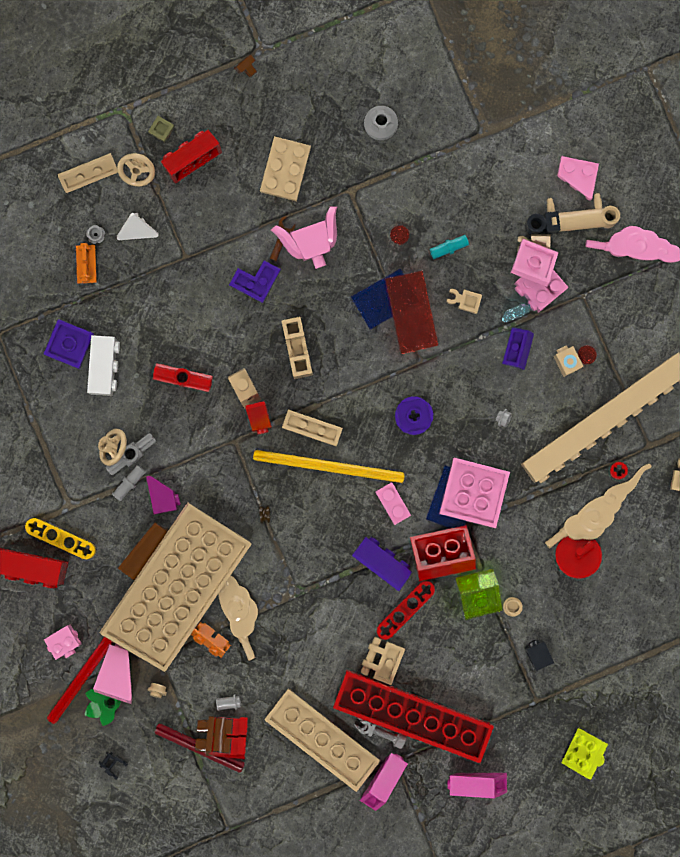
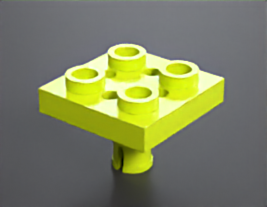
(587, 756)

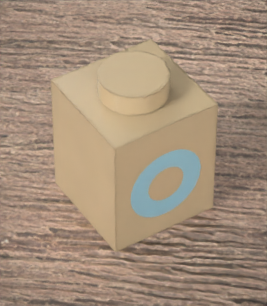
(567, 360)

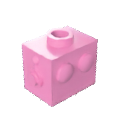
(63, 642)

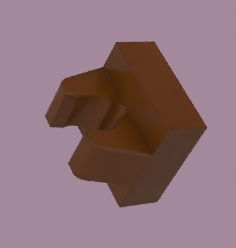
(246, 66)

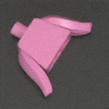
(312, 240)

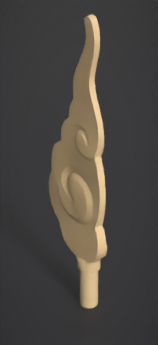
(597, 514)
(240, 612)

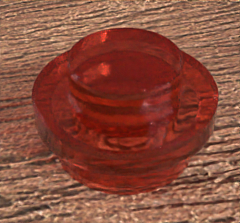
(399, 234)
(587, 354)

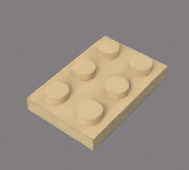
(285, 169)

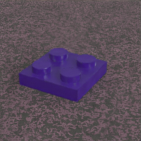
(68, 344)

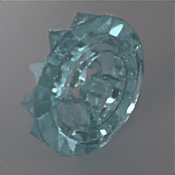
(516, 312)

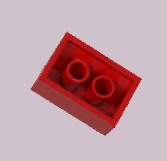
(191, 156)
(443, 553)

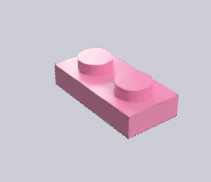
(393, 503)

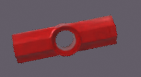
(170, 375)

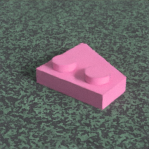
(579, 174)

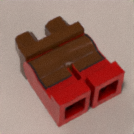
(224, 737)

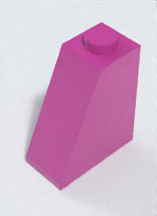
(384, 782)
(478, 784)

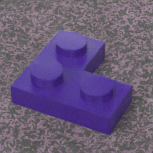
(257, 286)

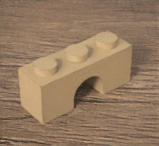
(297, 347)

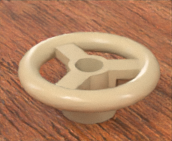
(137, 166)
(110, 446)

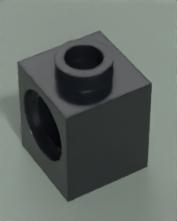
(538, 654)

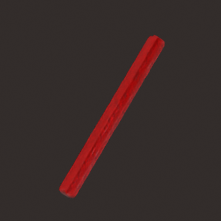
(79, 680)

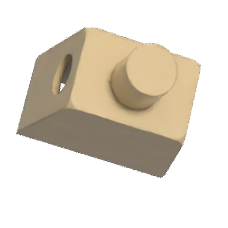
(244, 387)

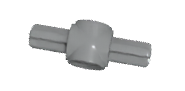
(139, 448)

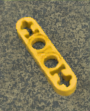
(61, 536)

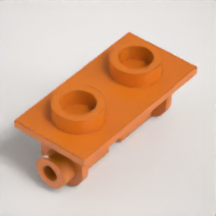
(86, 263)
(215, 645)

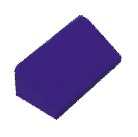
(518, 348)

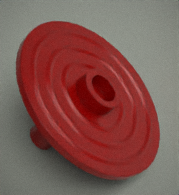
(578, 557)

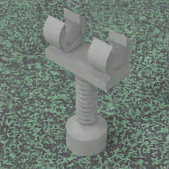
(370, 728)

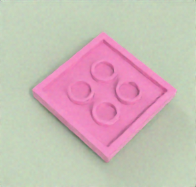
(474, 492)

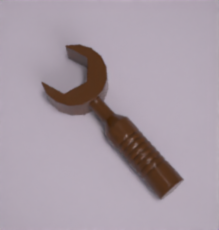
(278, 246)

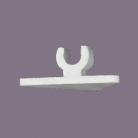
(136, 229)

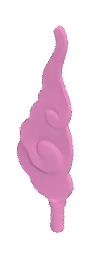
(639, 245)

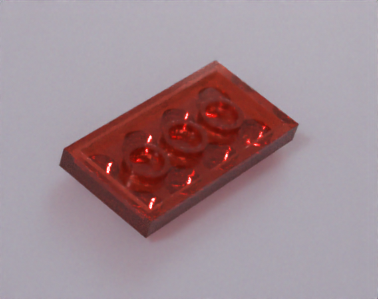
(411, 312)

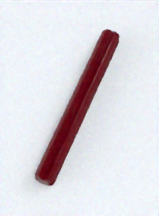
(189, 743)

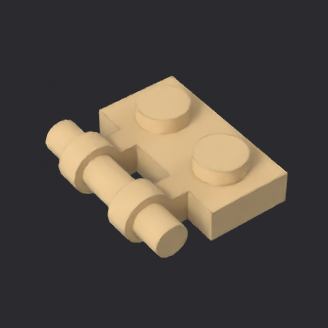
(388, 663)

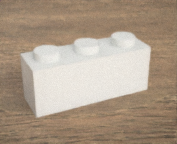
(103, 365)

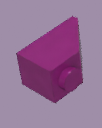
(162, 497)

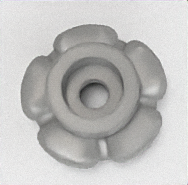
(95, 229)
(503, 418)

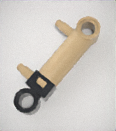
(554, 222)

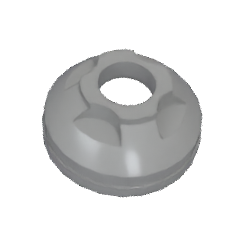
(381, 132)

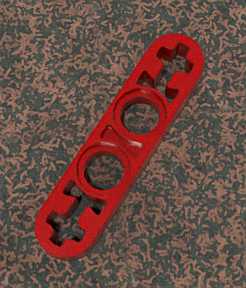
(402, 607)

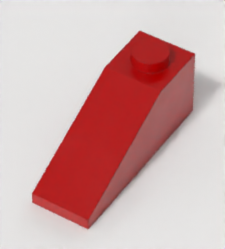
(258, 417)

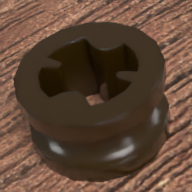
(264, 514)

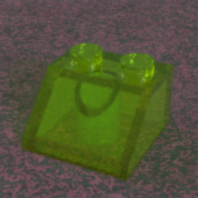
(479, 594)

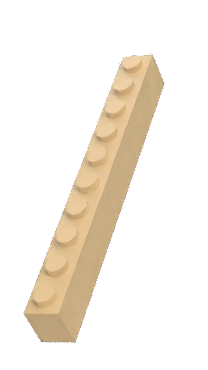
(603, 419)

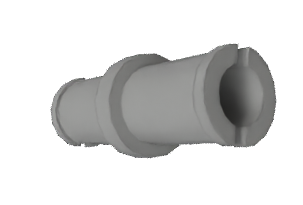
(129, 483)

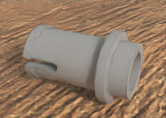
(228, 702)

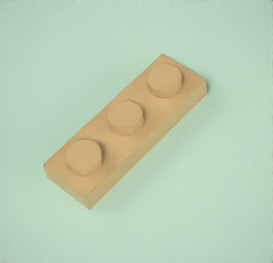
(88, 173)
(312, 428)

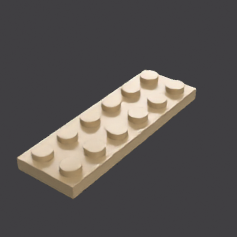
(322, 740)

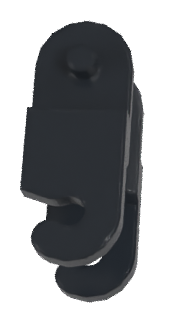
(108, 769)

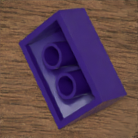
(382, 563)

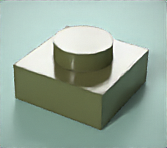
(161, 129)

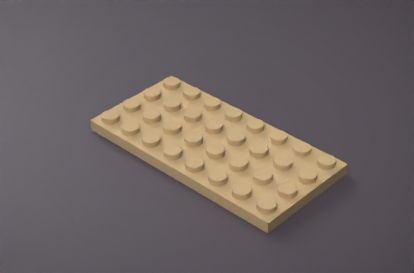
(175, 587)

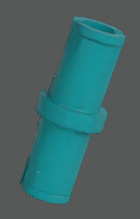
(449, 246)

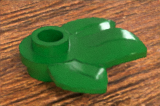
(100, 707)

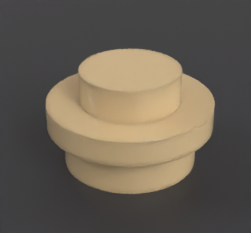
(512, 606)
(157, 690)

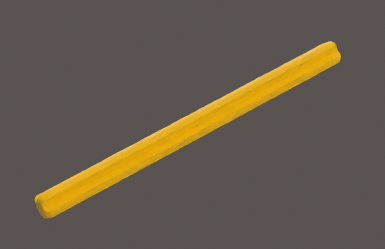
(328, 466)

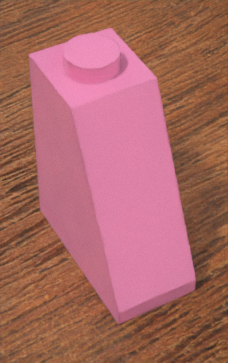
(114, 675)

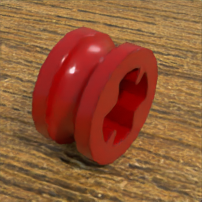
(623, 467)

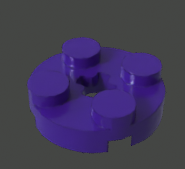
(419, 406)

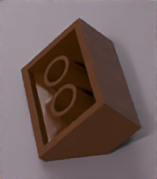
(142, 551)

